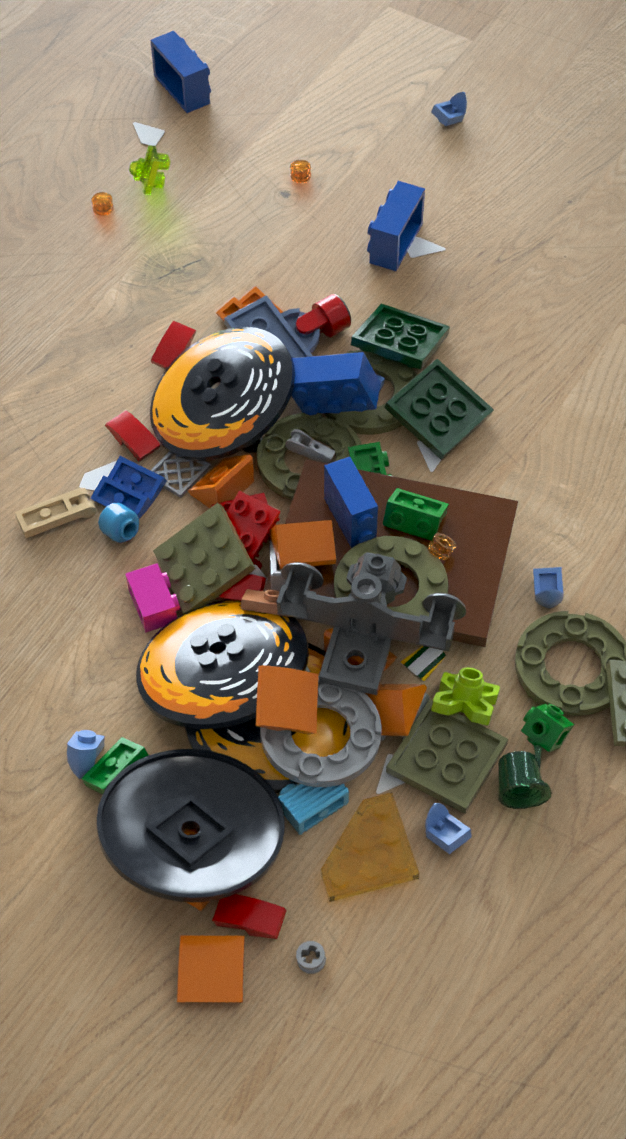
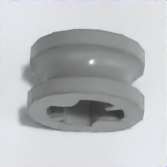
(317, 964)

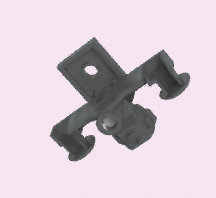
(362, 619)

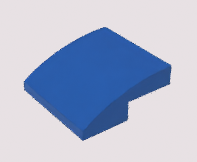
(130, 486)

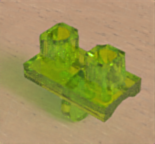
(146, 169)

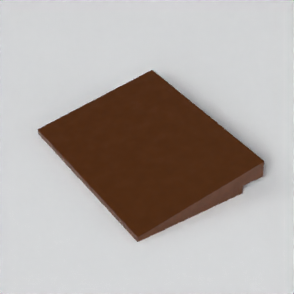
(474, 521)

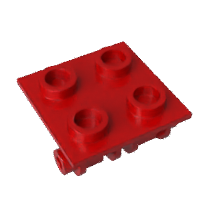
(252, 521)

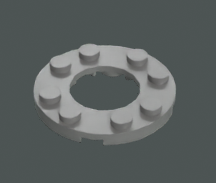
(336, 768)

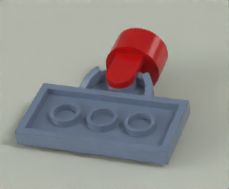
(295, 328)

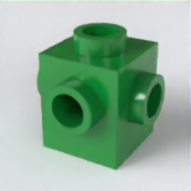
(546, 727)

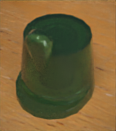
(521, 780)

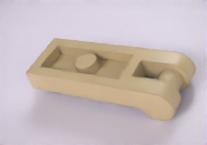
(55, 512)

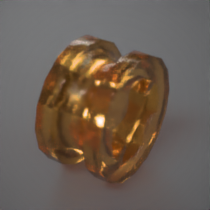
(300, 171)
(98, 203)
(441, 546)

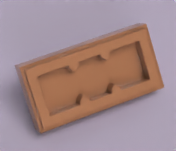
(260, 601)

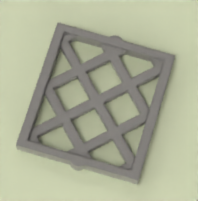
(192, 481)

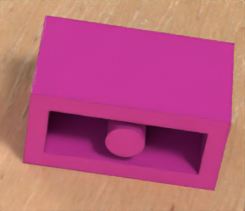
(151, 597)

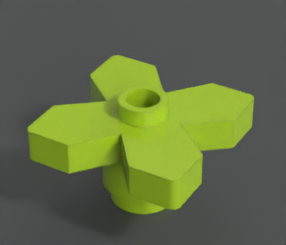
(466, 694)

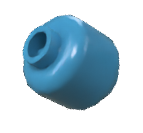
(118, 522)

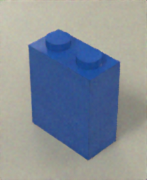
(350, 501)

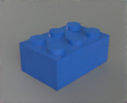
(180, 71)
(396, 225)
(335, 384)

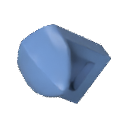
(452, 110)
(548, 586)
(83, 751)
(445, 829)

